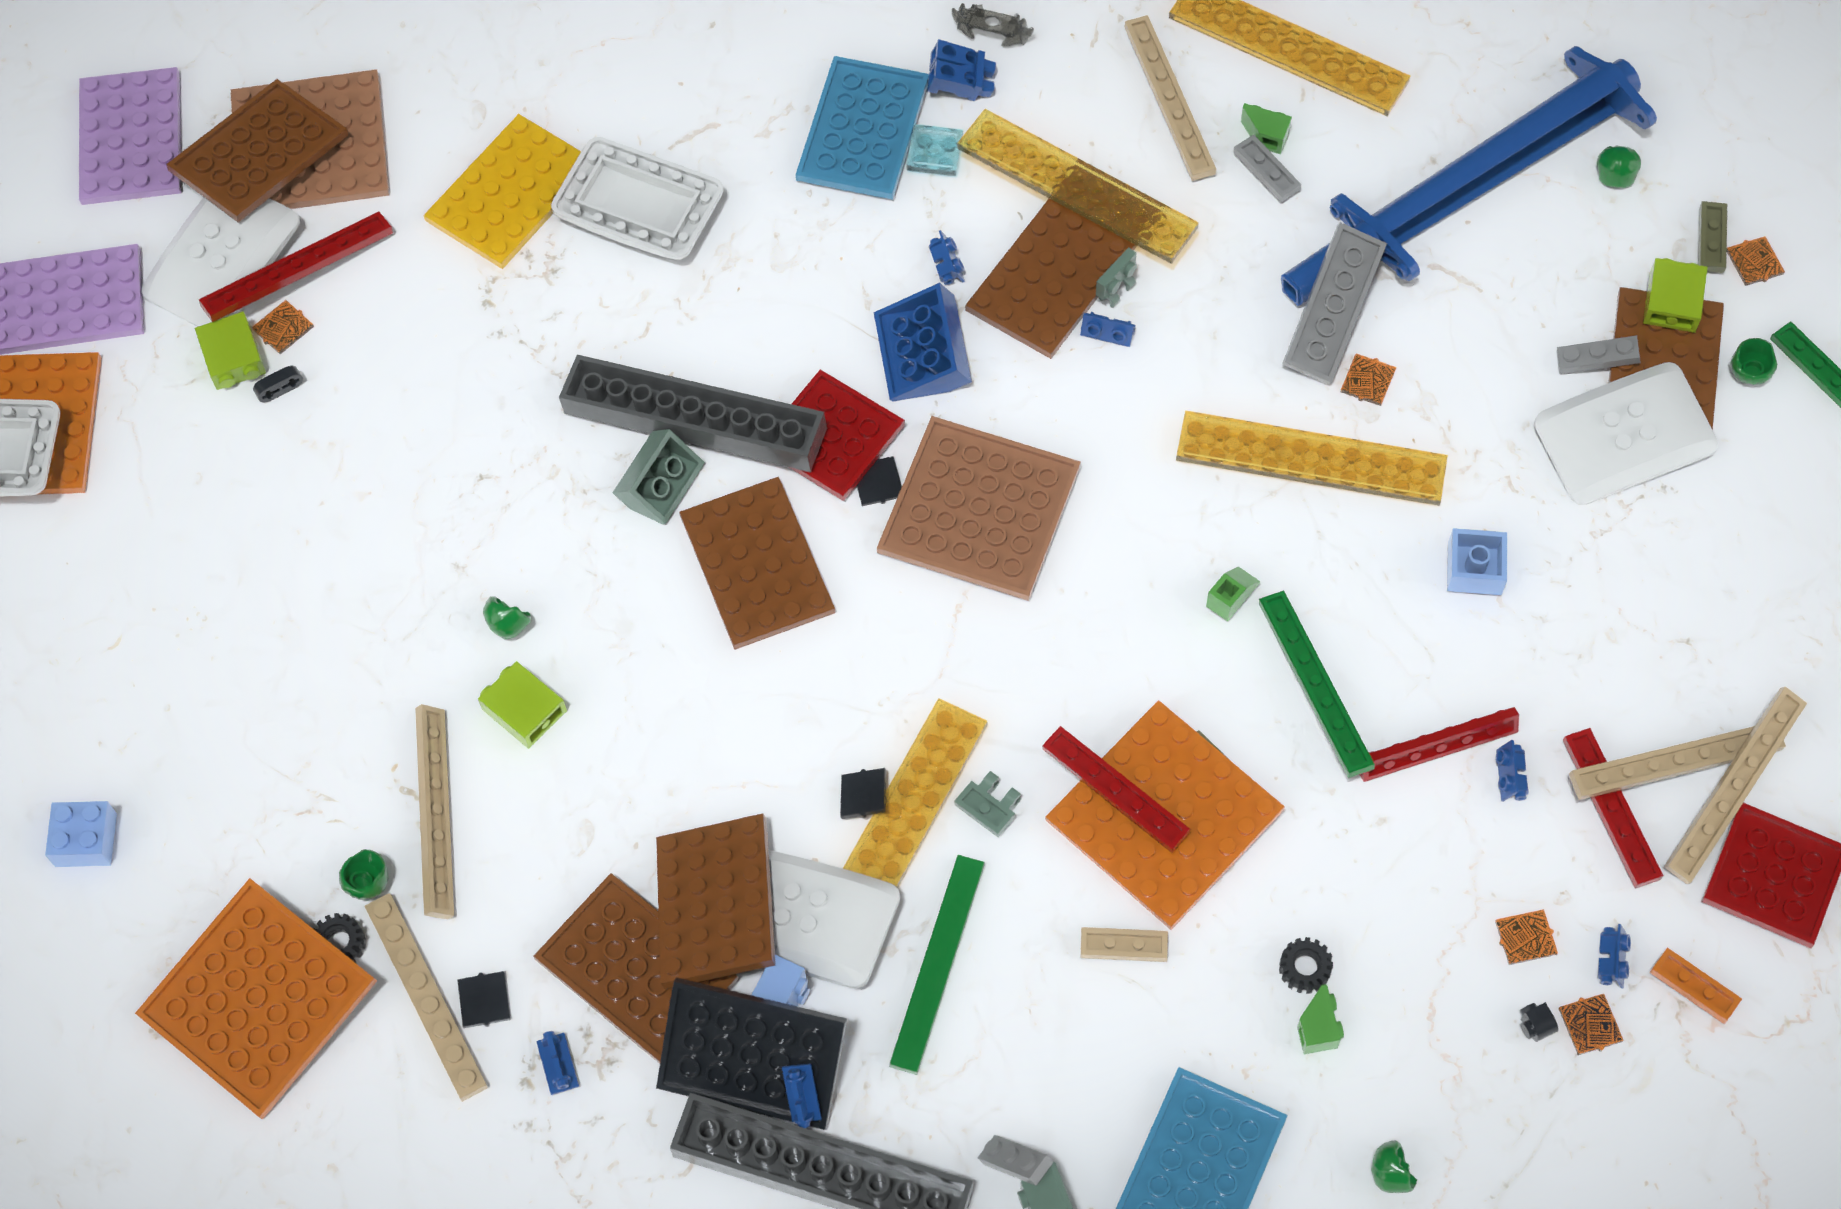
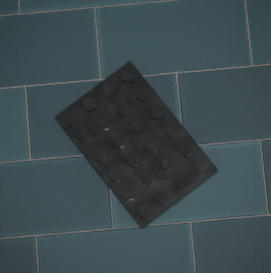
(736, 1045)

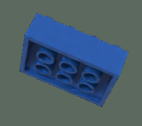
(922, 345)

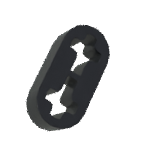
(277, 384)

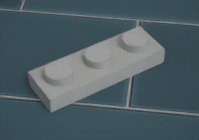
(1267, 168)
(1598, 354)
(1015, 1159)

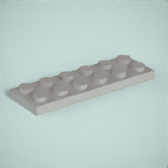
(1334, 303)

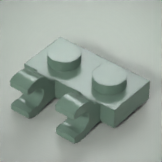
(1120, 271)
(986, 809)

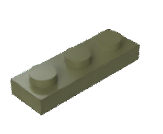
(1713, 236)

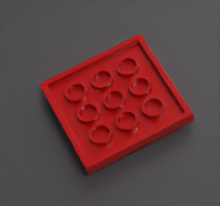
(854, 435)
(1775, 875)

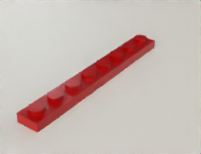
(295, 266)

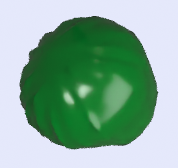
(1618, 166)
(1754, 361)
(505, 620)
(364, 875)
(1391, 1170)

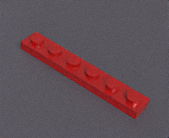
(1443, 743)
(1116, 789)
(1616, 814)

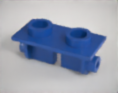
(952, 266)
(1107, 330)
(1510, 761)
(1615, 967)
(557, 1062)
(801, 1094)

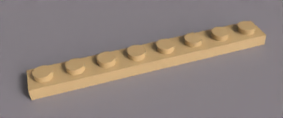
(1170, 98)
(1659, 764)
(1735, 785)
(434, 812)
(426, 997)

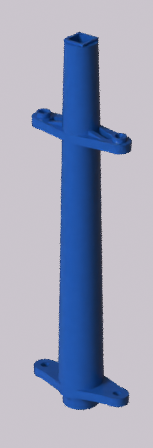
(1594, 96)

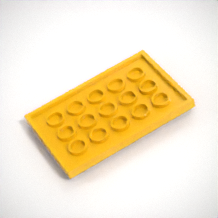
(505, 191)

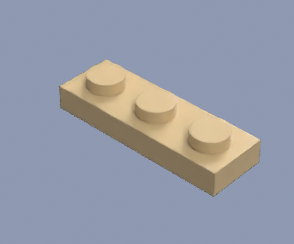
(1124, 944)

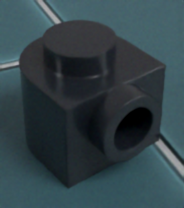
(1538, 1021)

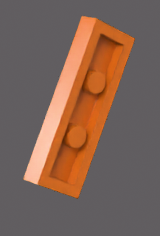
(1696, 985)

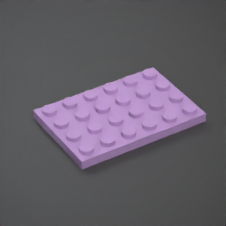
(128, 135)
(70, 299)

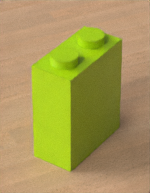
(1675, 294)
(230, 351)
(522, 704)

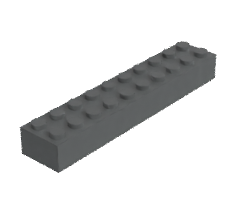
(694, 412)
(808, 1162)

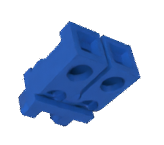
(960, 71)

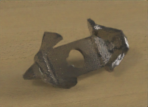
(1011, 27)

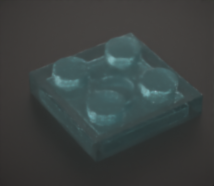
(934, 150)

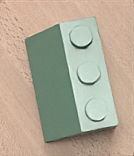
(659, 476)
(1047, 1194)

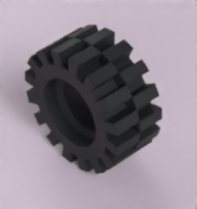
(346, 925)
(1313, 950)

